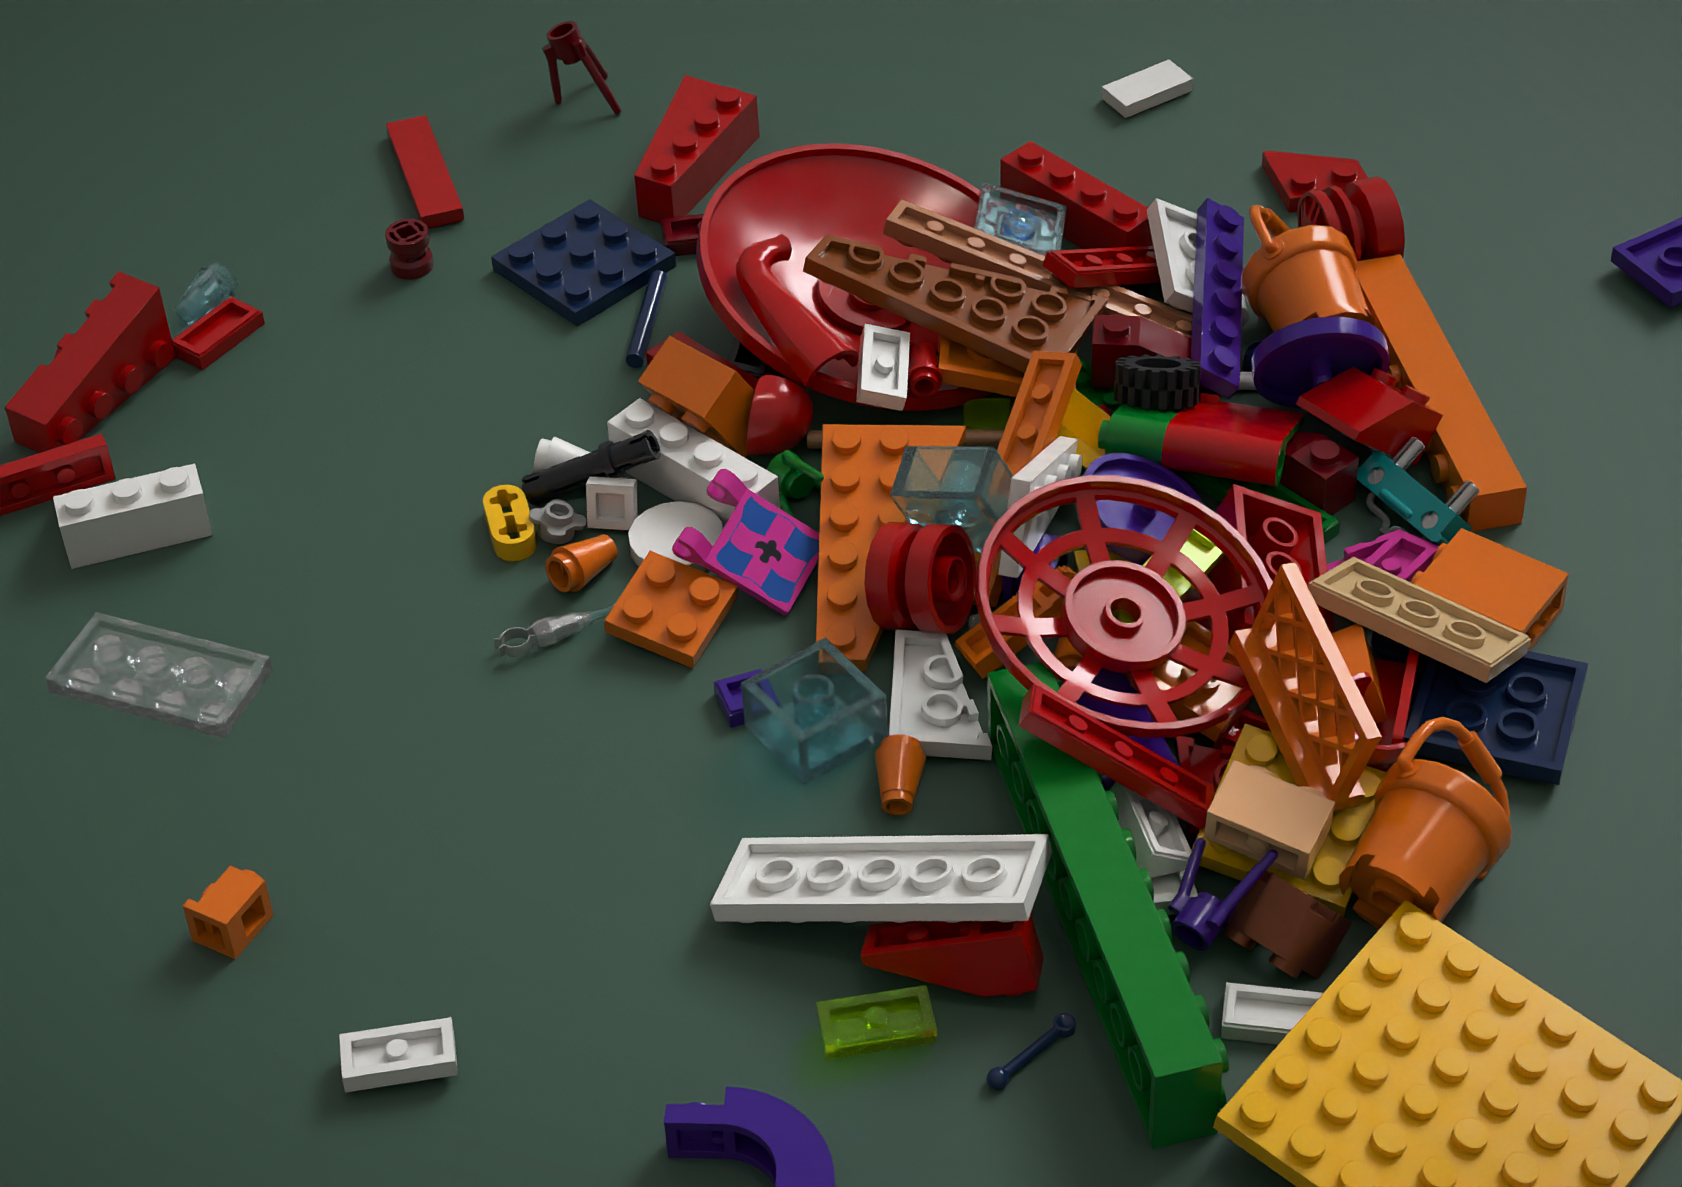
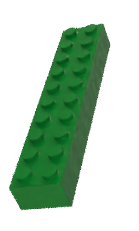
(1112, 925)

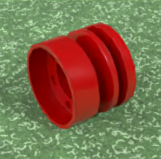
(1361, 211)

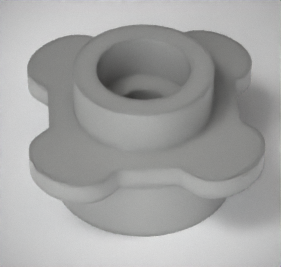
(557, 522)

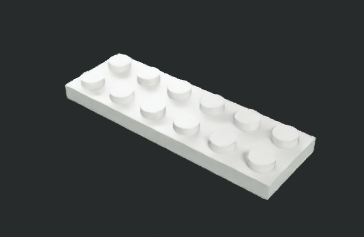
(883, 878)

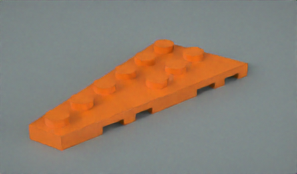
(854, 504)

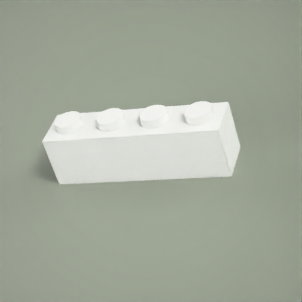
(688, 459)

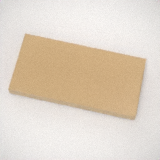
(1419, 619)

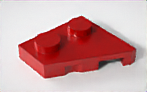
(1299, 173)

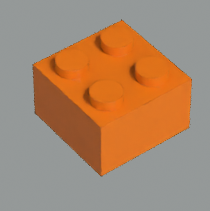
(700, 393)

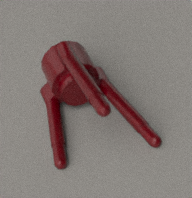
(570, 47)

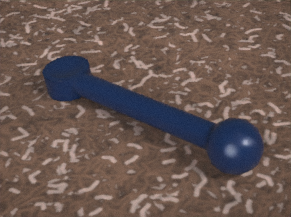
(1063, 1026)

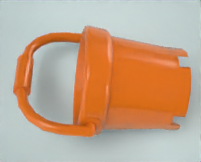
(1301, 273)
(1429, 831)

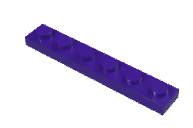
(1218, 297)

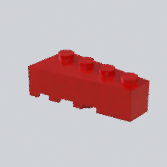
(694, 147)
(95, 368)

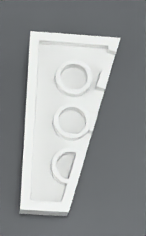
(1053, 464)

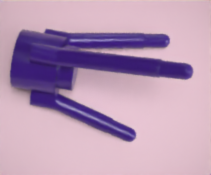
(1204, 916)

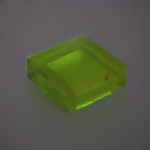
(986, 414)

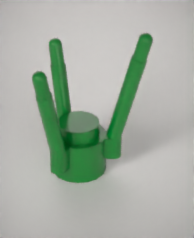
(794, 478)

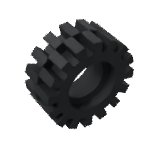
(1157, 382)

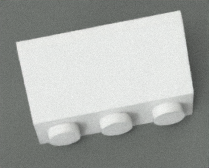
(132, 516)

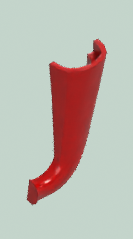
(791, 325)

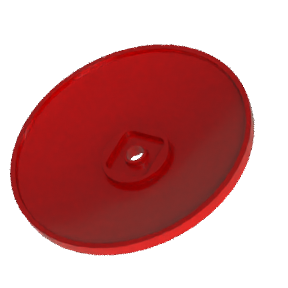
(814, 194)

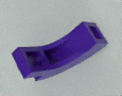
(754, 1131)

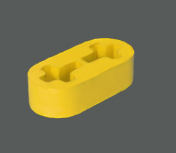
(502, 524)

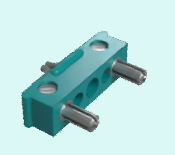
(1410, 499)

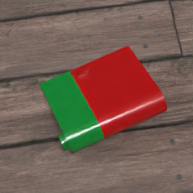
(1206, 438)

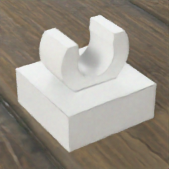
(611, 502)

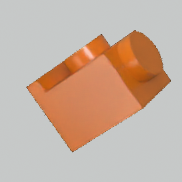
(229, 912)

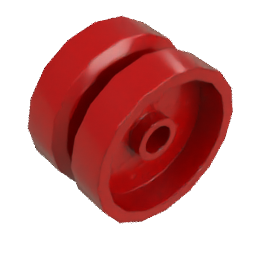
(920, 577)

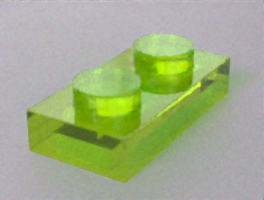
(876, 1022)

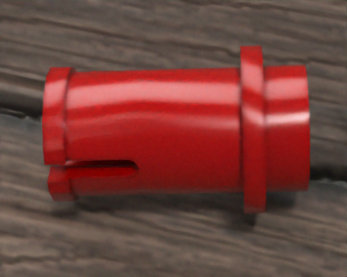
(923, 375)

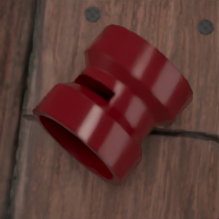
(409, 250)

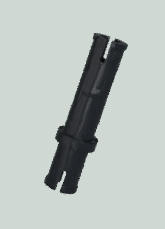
(607, 461)

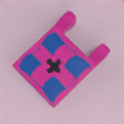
(757, 549)

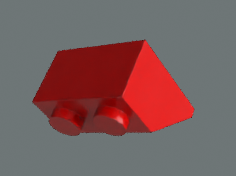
(1373, 410)

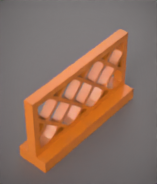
(1287, 696)

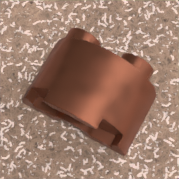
(1289, 924)

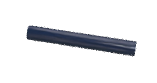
(646, 319)

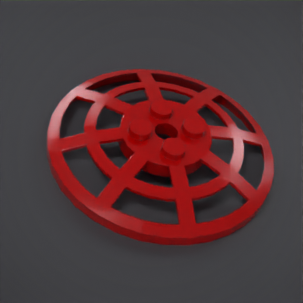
(1126, 587)

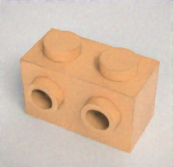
(1264, 813)

